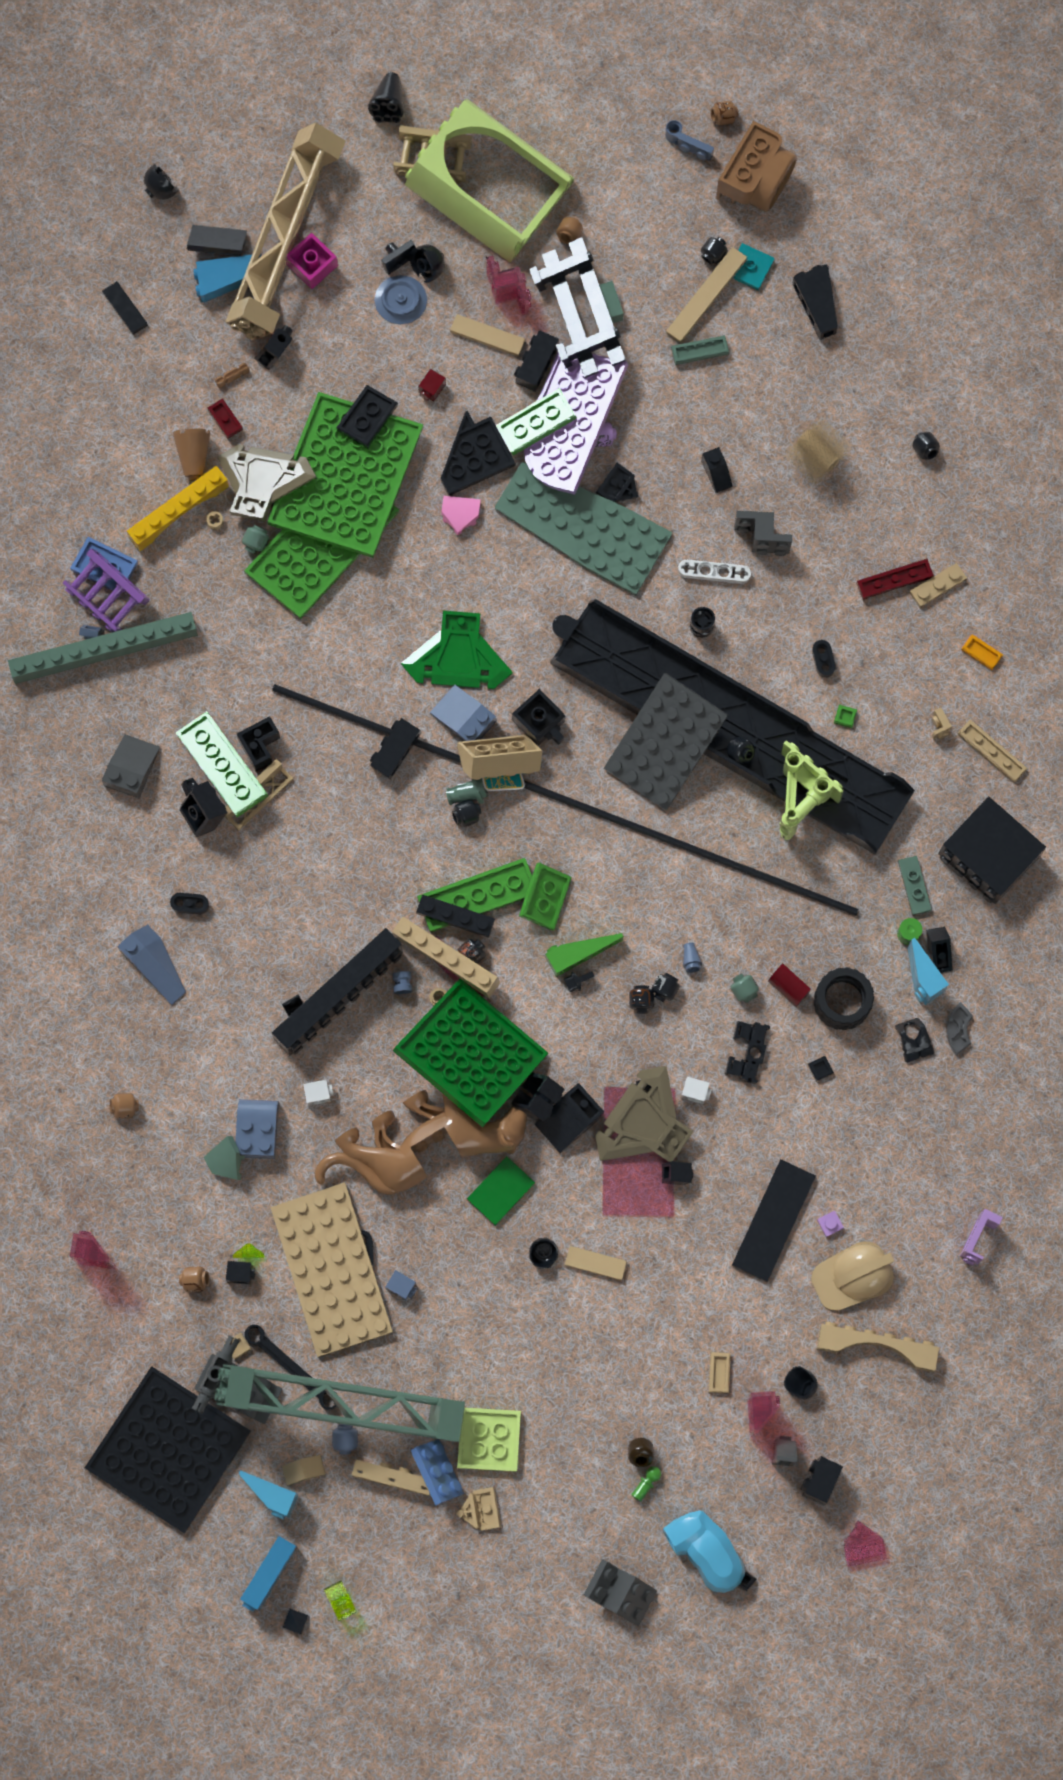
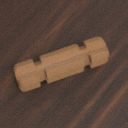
(232, 375)

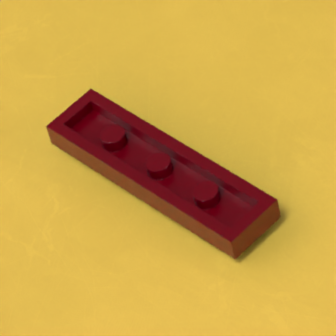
(894, 579)

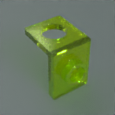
(340, 1600)

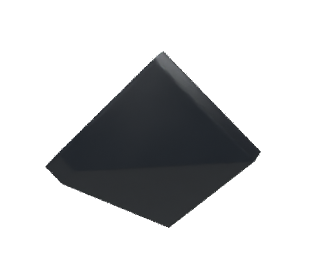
(295, 1621)

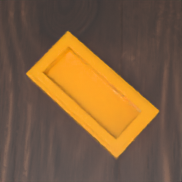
(982, 652)

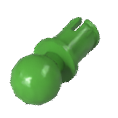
(652, 1475)

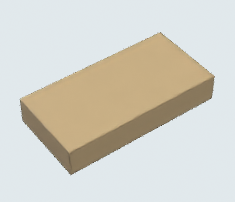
(719, 1372)

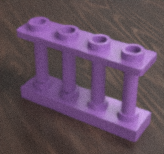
(123, 584)

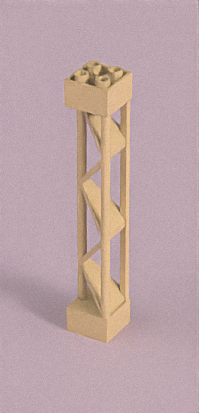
(311, 151)

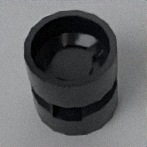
(702, 622)

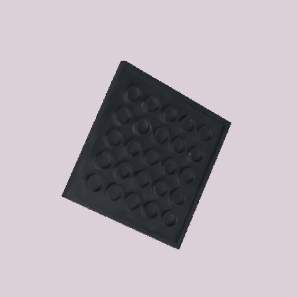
(166, 1450)

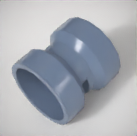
(402, 982)

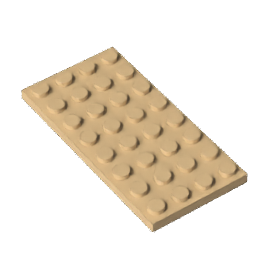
(331, 1270)

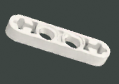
(714, 568)

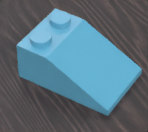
(926, 977)
(276, 1498)

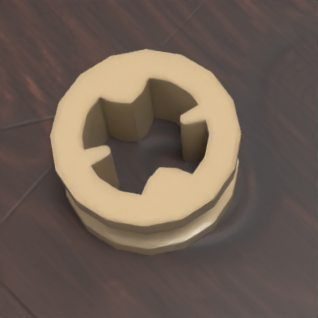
(215, 526)

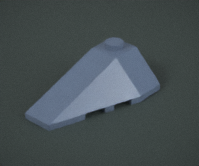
(152, 960)

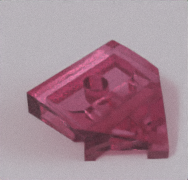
(863, 1546)

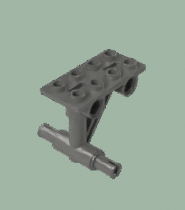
(209, 1383)

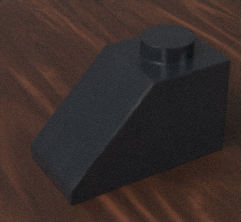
(716, 469)
(940, 948)

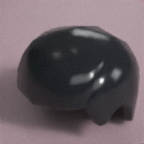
(543, 1253)

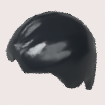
(800, 1383)

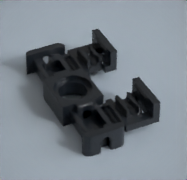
(750, 1067)

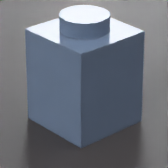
(401, 1286)

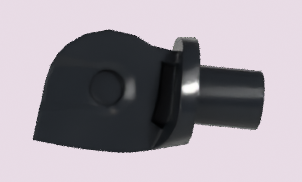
(574, 982)

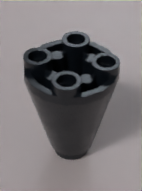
(387, 100)

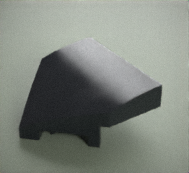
(618, 485)

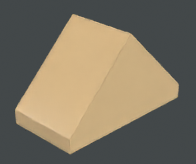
(303, 1469)

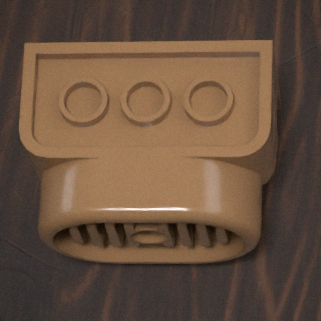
(757, 169)

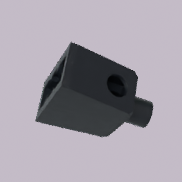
(274, 347)

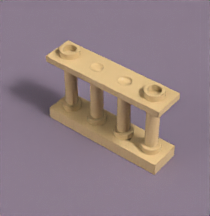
(421, 135)

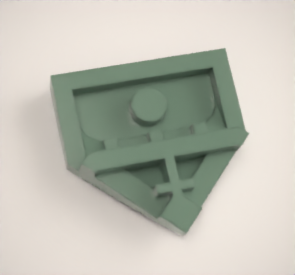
(225, 1159)

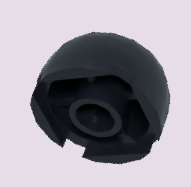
(159, 183)
(427, 258)

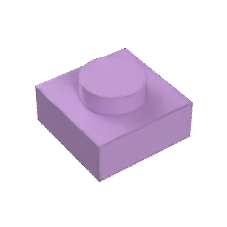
(830, 1223)

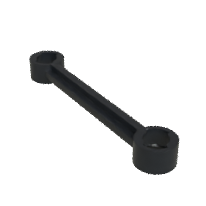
(283, 1360)

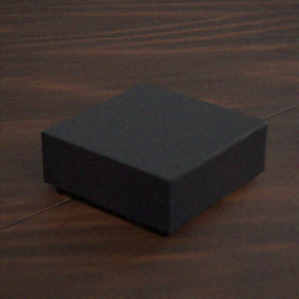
(820, 1068)

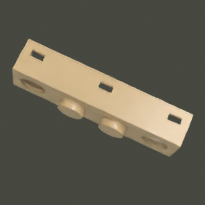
(383, 1473)

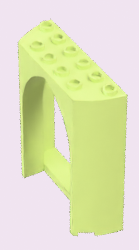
(434, 184)

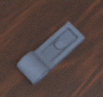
(687, 143)

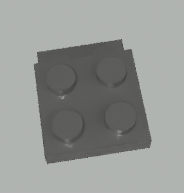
(763, 537)
(620, 1592)

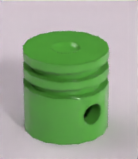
(909, 929)

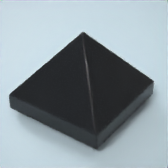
(292, 1004)
(747, 1582)

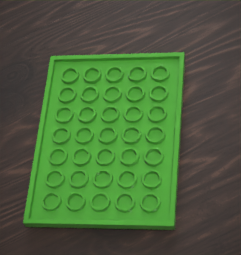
(352, 484)

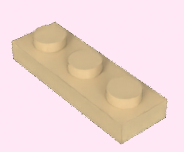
(938, 585)

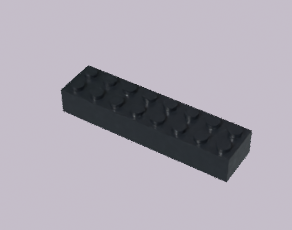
(337, 992)

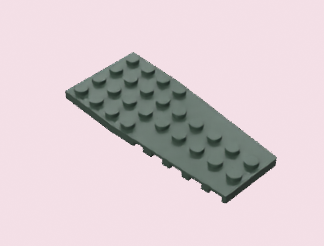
(586, 529)

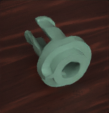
(467, 791)

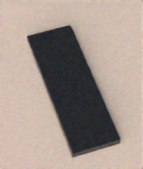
(773, 1220)

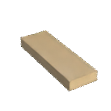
(595, 1263)

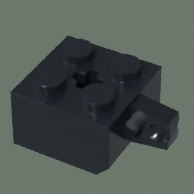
(543, 728)
(201, 807)

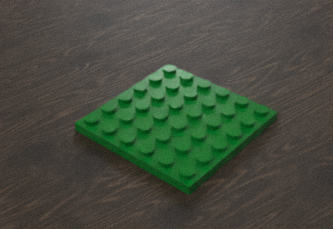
(470, 1052)

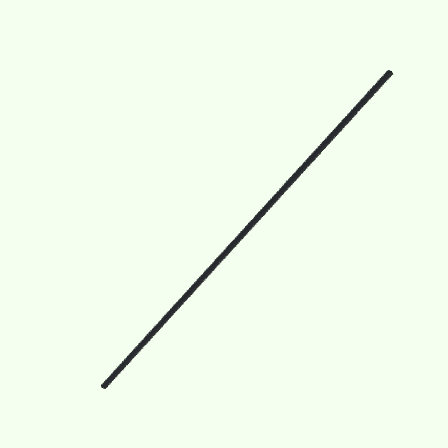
(582, 806)

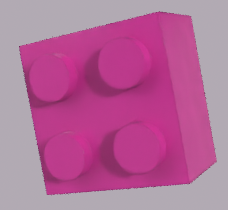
(311, 261)

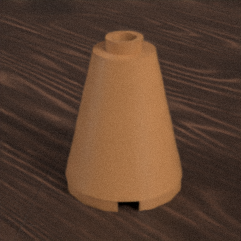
(192, 451)

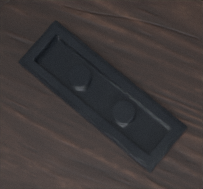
(124, 308)

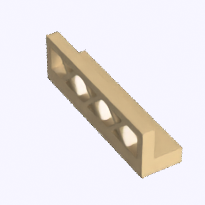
(265, 777)

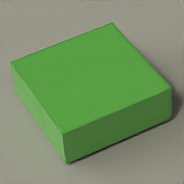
(845, 716)

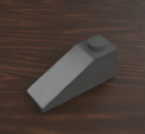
(784, 1451)

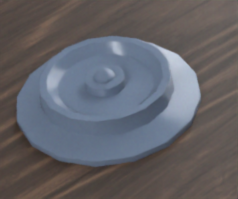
(400, 299)

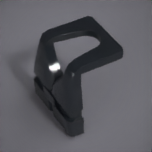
(915, 1047)

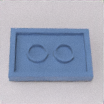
(122, 562)
(437, 1471)

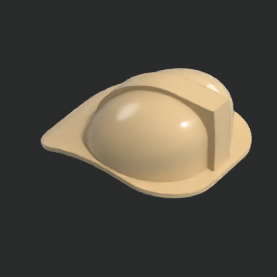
(853, 1276)

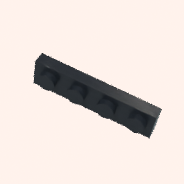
(455, 916)

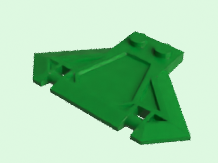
(458, 655)

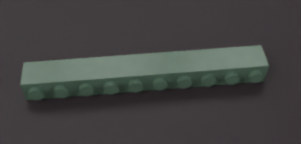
(102, 648)

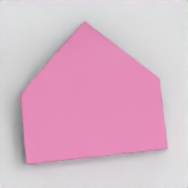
(460, 512)

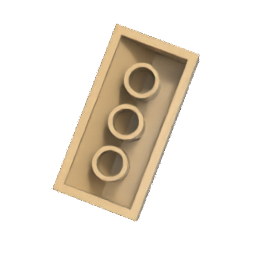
(499, 756)

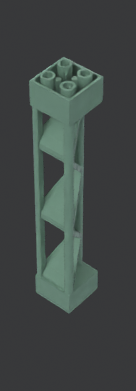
(236, 1388)

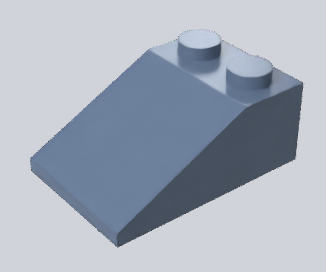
(463, 715)

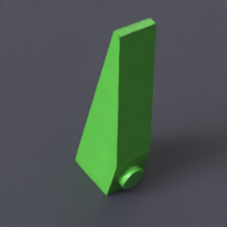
(573, 954)

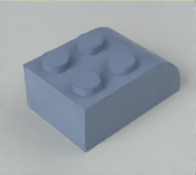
(257, 1128)

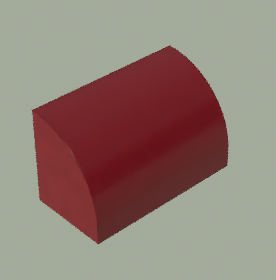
(789, 985)

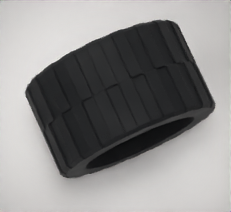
(854, 978)

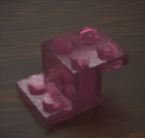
(508, 285)

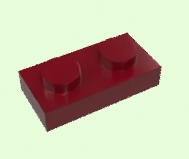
(225, 418)

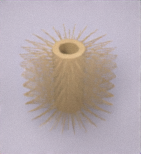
(818, 451)

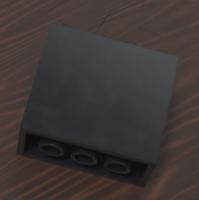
(991, 850)

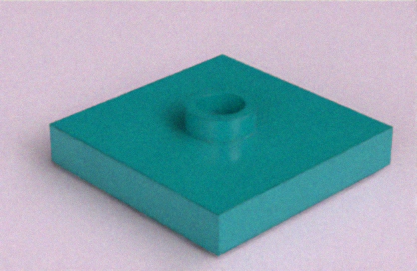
(755, 267)

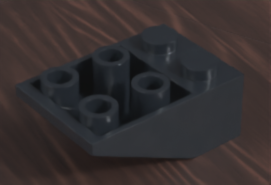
(570, 1118)

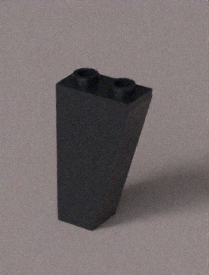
(817, 299)

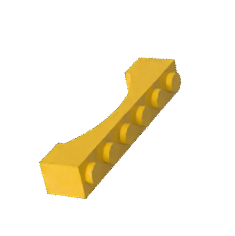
(202, 489)

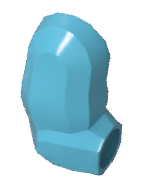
(707, 1550)

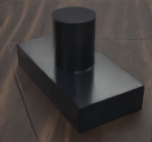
(397, 256)

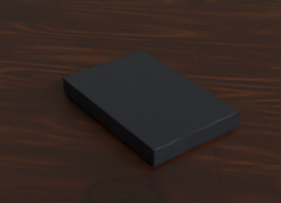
(216, 240)
(367, 416)

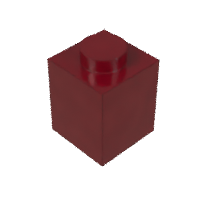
(431, 385)

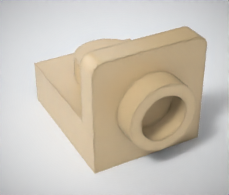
(941, 721)

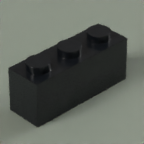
(536, 360)
(395, 748)

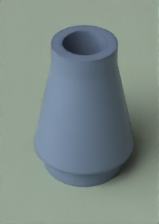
(691, 959)

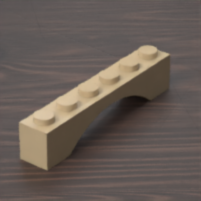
(460, 965)
(918, 1355)

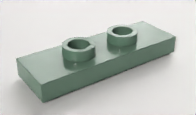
(700, 350)
(914, 885)

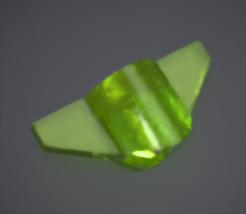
(248, 1252)

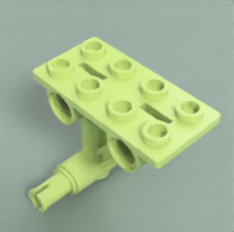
(801, 769)

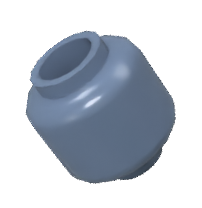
(344, 1439)

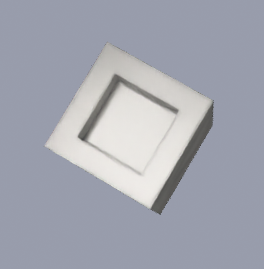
(696, 1090)
(318, 1092)

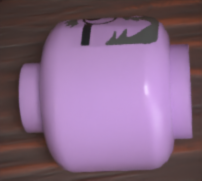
(606, 436)

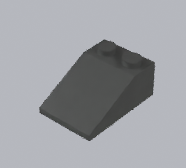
(130, 766)

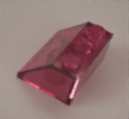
(89, 1252)
(761, 1409)

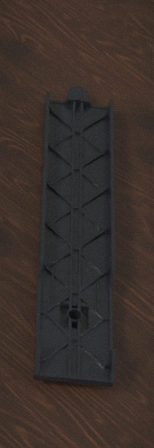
(629, 661)

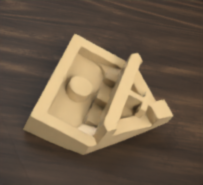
(481, 1509)

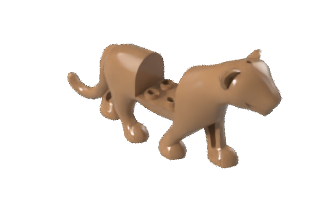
(395, 1167)

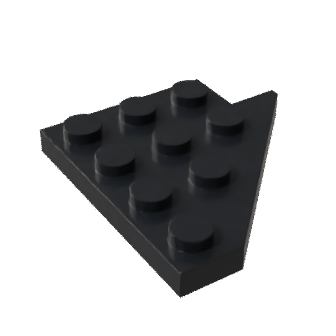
(475, 455)

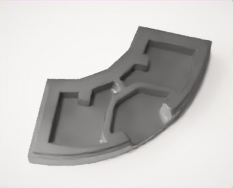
(957, 1029)

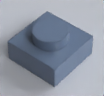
(90, 631)

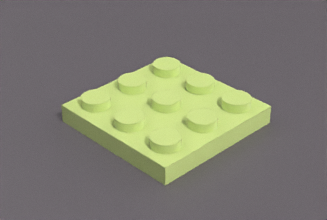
(489, 1440)

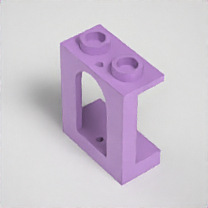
(985, 1218)

